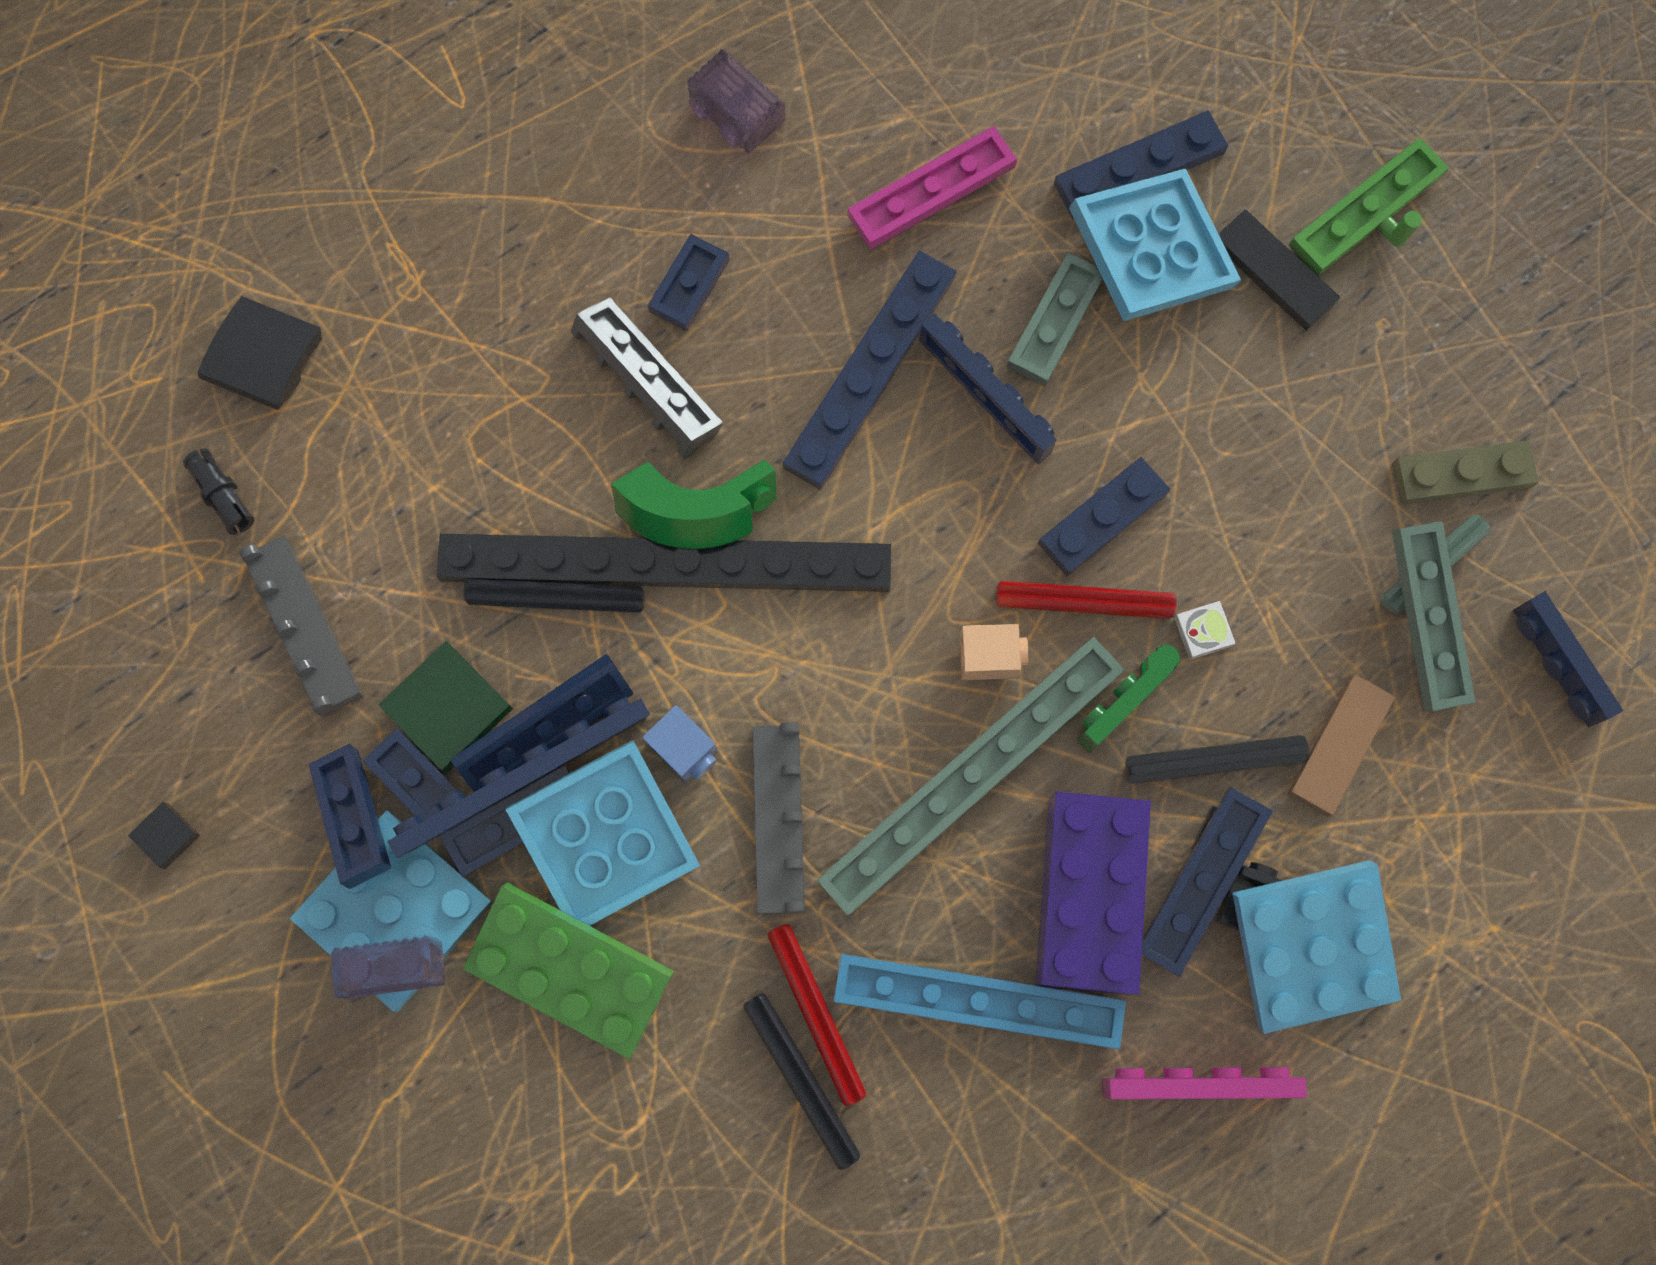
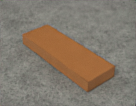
(1341, 745)

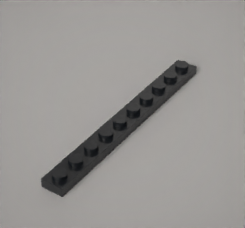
(649, 563)

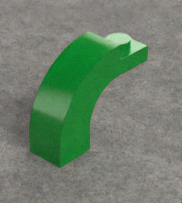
(691, 516)

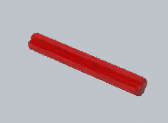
(1086, 599)
(816, 1015)

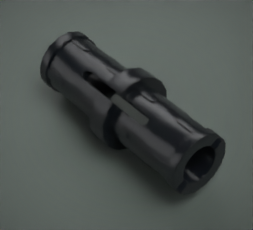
(218, 491)

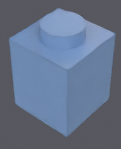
(682, 745)

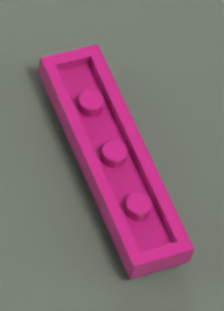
(931, 187)
(1224, 1084)

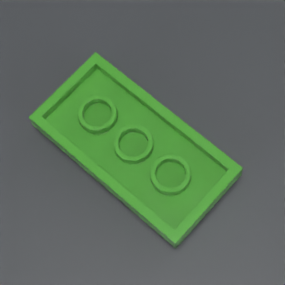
(568, 970)

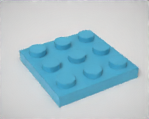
(1154, 244)
(603, 835)
(410, 900)
(1317, 946)

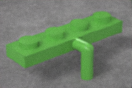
(1372, 208)

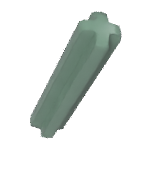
(1458, 544)

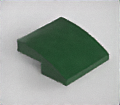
(445, 706)

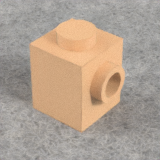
(992, 652)

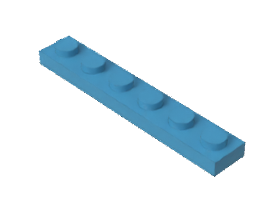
(980, 1001)

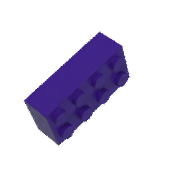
(1093, 893)

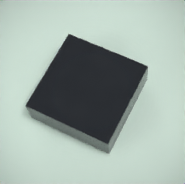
(164, 835)

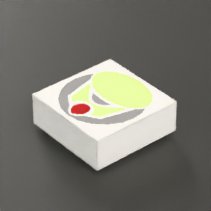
(1204, 630)

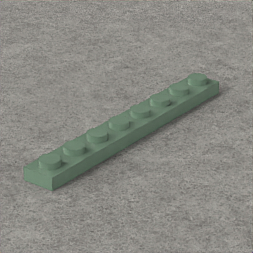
(969, 776)

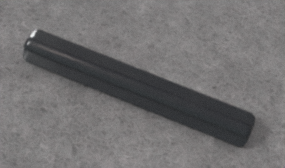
(554, 595)
(1216, 759)
(802, 1081)

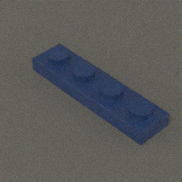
(1155, 155)
(977, 377)
(544, 721)
(1204, 881)

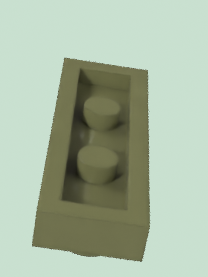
(1465, 472)

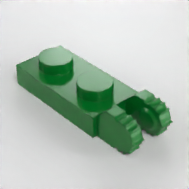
(1130, 695)

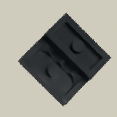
(259, 353)

